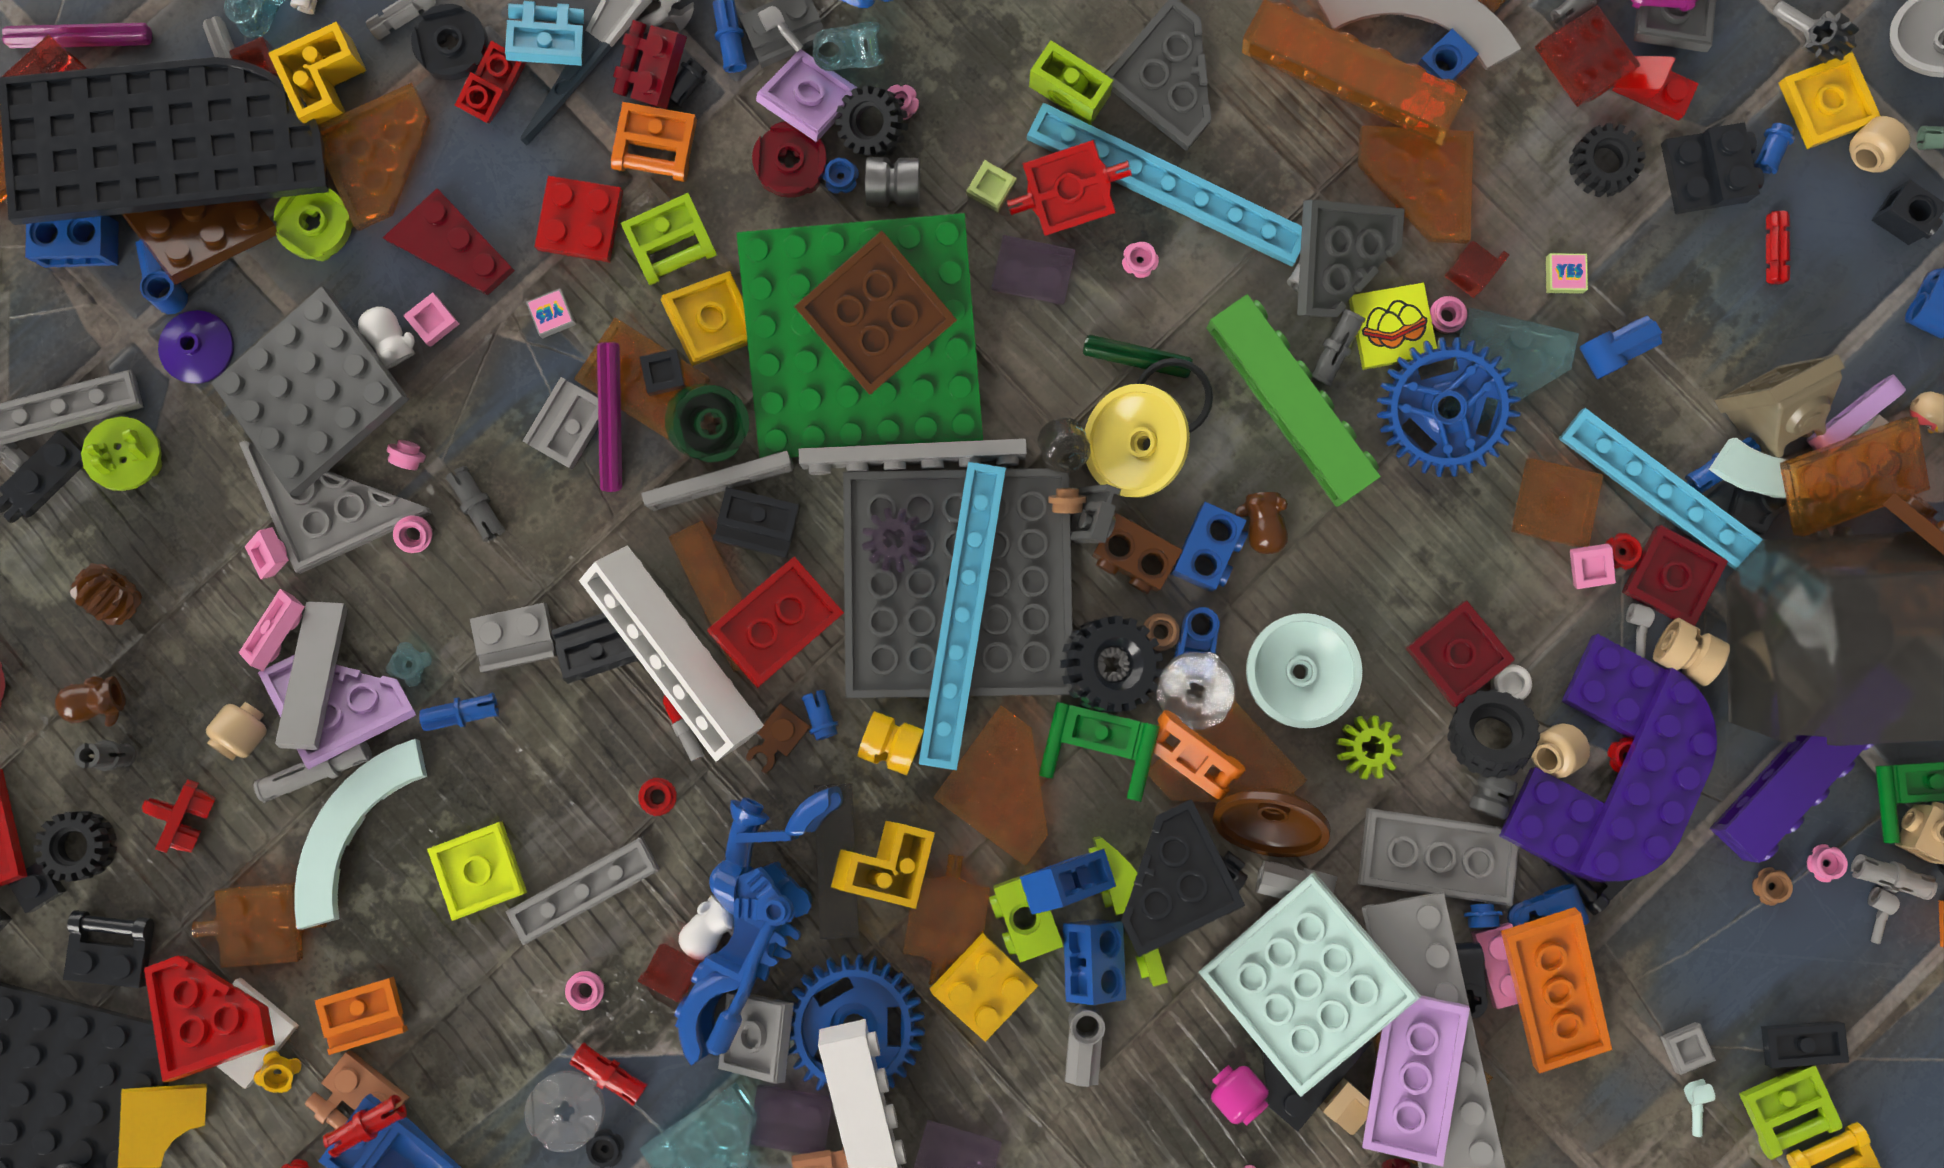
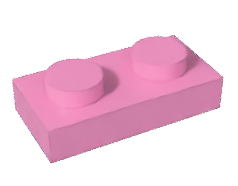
(266, 638)
(1497, 969)

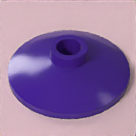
(210, 352)

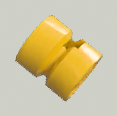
(890, 743)

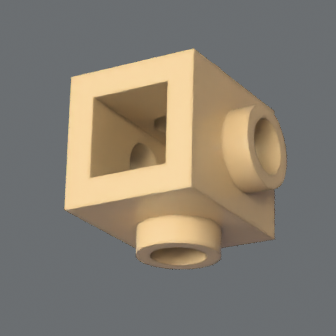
(1924, 832)

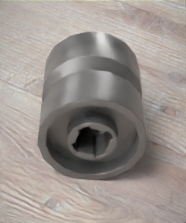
(892, 182)

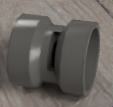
(1493, 796)

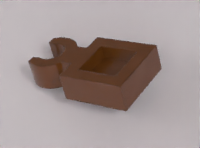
(781, 733)

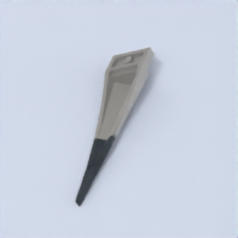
(603, 31)

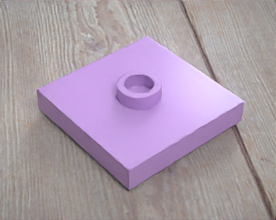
(805, 95)

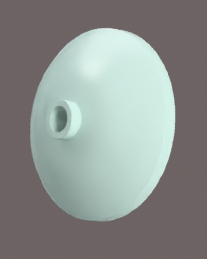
(1329, 663)

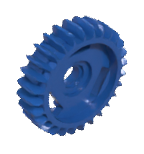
(1419, 399)
(870, 998)

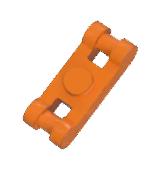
(1195, 756)

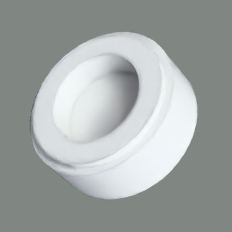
(1513, 680)

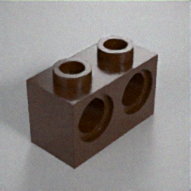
(1140, 544)

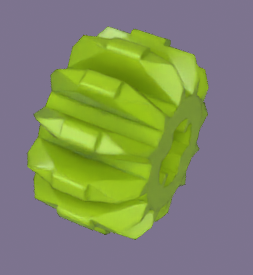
(1363, 733)

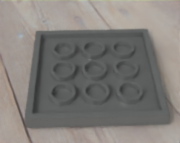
(309, 391)

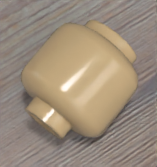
(1879, 144)
(236, 730)
(1561, 750)

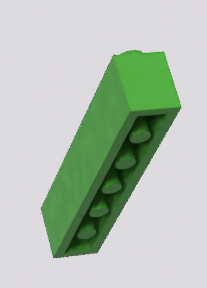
(1293, 400)

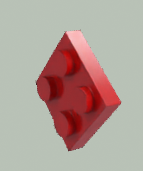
(579, 219)

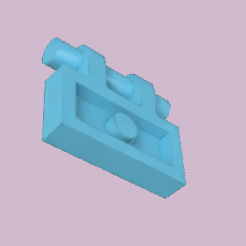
(544, 41)

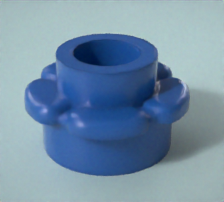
(838, 166)
(1483, 916)

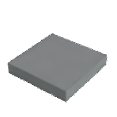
(761, 1040)

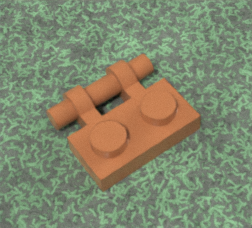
(350, 1083)

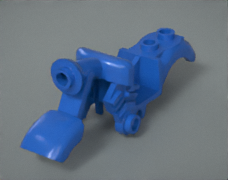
(761, 907)

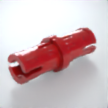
(608, 1074)
(364, 1126)

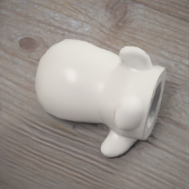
(385, 336)
(705, 929)

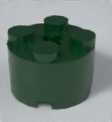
(723, 434)

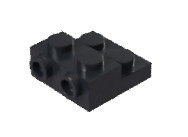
(1712, 168)

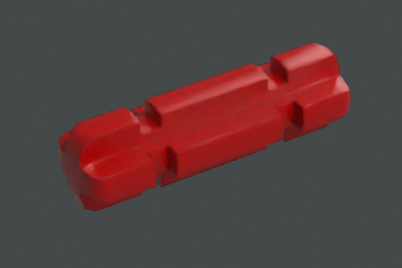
(1778, 247)

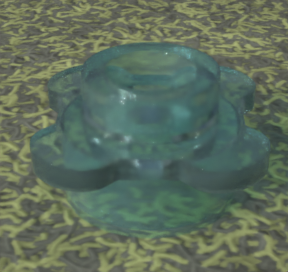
(398, 668)

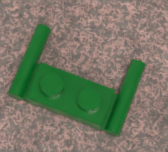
(1103, 734)
(1906, 785)

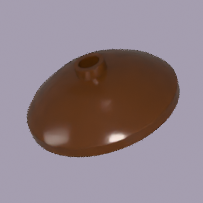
(1271, 823)

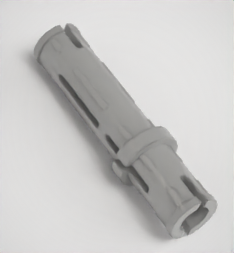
(299, 776)

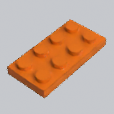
(1556, 990)

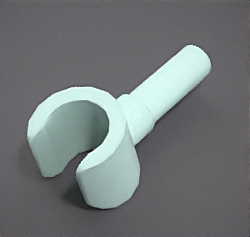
(1697, 1094)

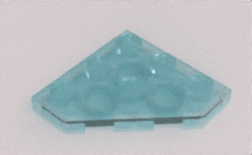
(1529, 349)
(708, 1137)

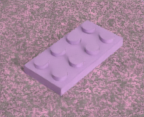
(1417, 1081)

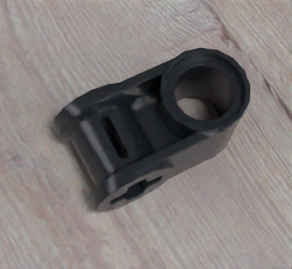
(1473, 969)

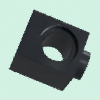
(1895, 214)

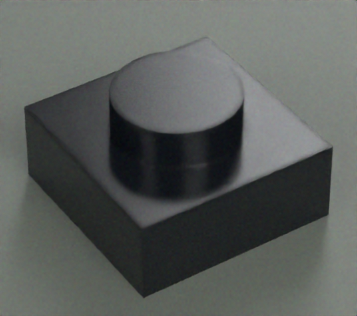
(662, 372)
(36, 888)

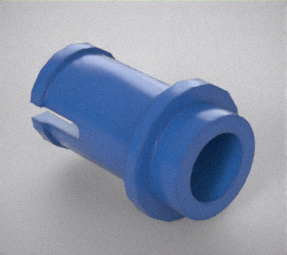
(1774, 147)
(820, 717)

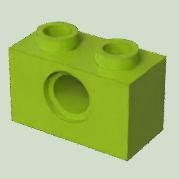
(1070, 82)
(1028, 941)

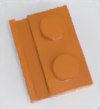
(361, 1015)

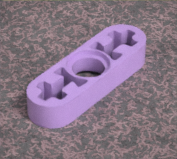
(1859, 412)

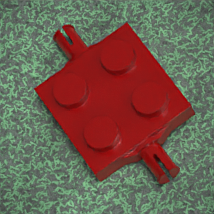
(1069, 187)

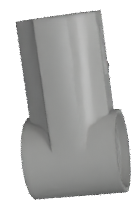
(1280, 879)
(1084, 1048)

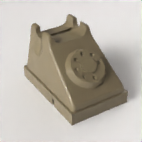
(1784, 403)

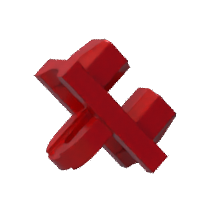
(176, 834)

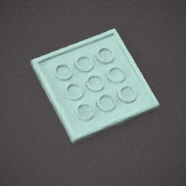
(1309, 984)

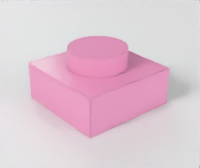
(431, 319)
(267, 553)
(1592, 566)

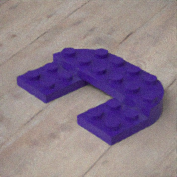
(1655, 784)

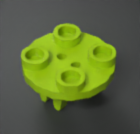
(104, 461)

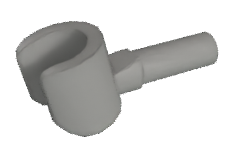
(771, 18)
(1643, 618)
(1887, 905)

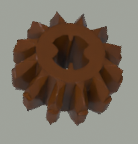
(105, 594)

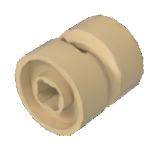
(1686, 649)

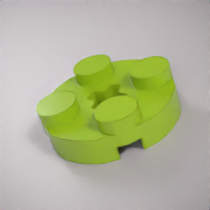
(319, 242)

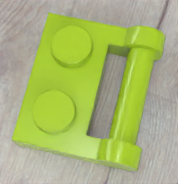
(663, 228)
(1786, 1099)

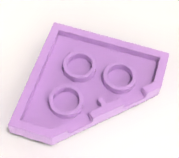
(356, 708)

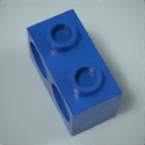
(71, 243)
(1201, 543)
(1067, 881)
(1094, 961)

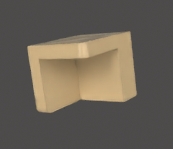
(1346, 1106)

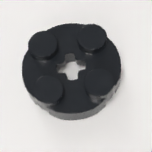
(433, 31)

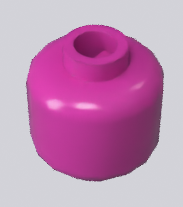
(1239, 1094)

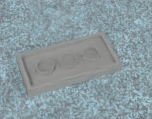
(1437, 857)

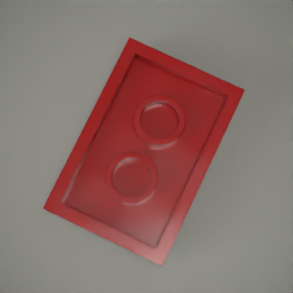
(775, 622)

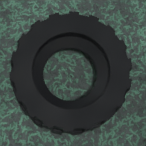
(1505, 709)

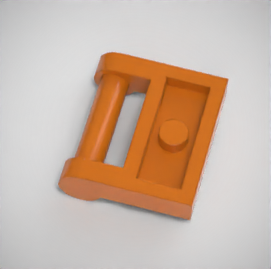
(658, 130)

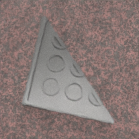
(329, 515)

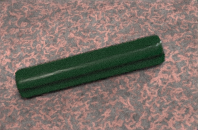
(1132, 355)

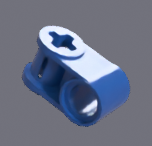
(1928, 306)
(1192, 642)
(1548, 903)

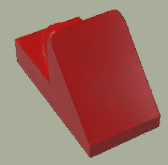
(1658, 87)

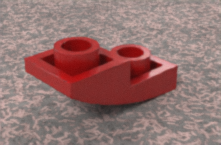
(490, 85)

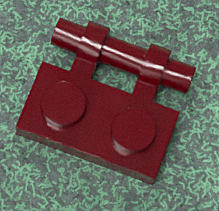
(657, 66)

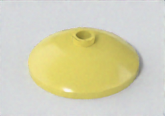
(1117, 437)

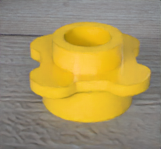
(277, 1082)

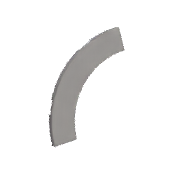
(1467, 17)

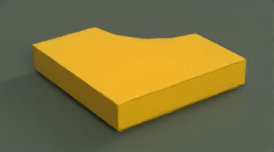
(154, 1119)

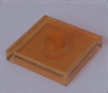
(1557, 503)

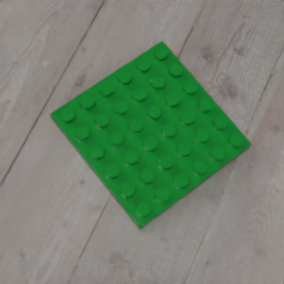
(803, 388)

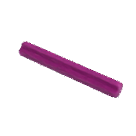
(79, 35)
(609, 416)

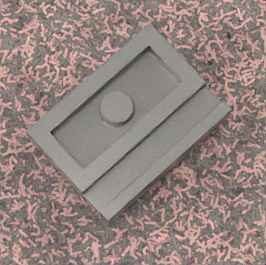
(564, 424)
(513, 637)

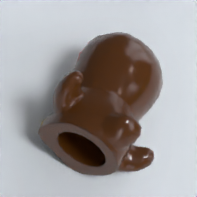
(1267, 525)
(93, 697)

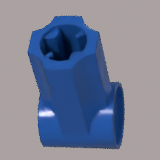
(155, 280)
(1614, 349)

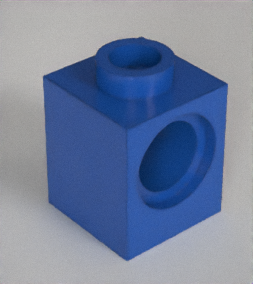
(1454, 52)

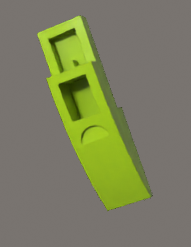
(1118, 897)

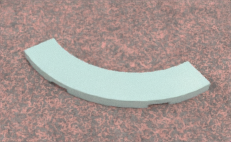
(1758, 471)
(337, 823)

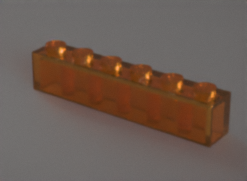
(1353, 71)

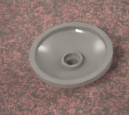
(1919, 36)

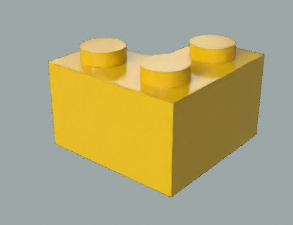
(312, 69)
(894, 873)

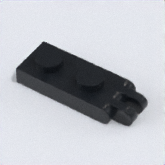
(40, 477)

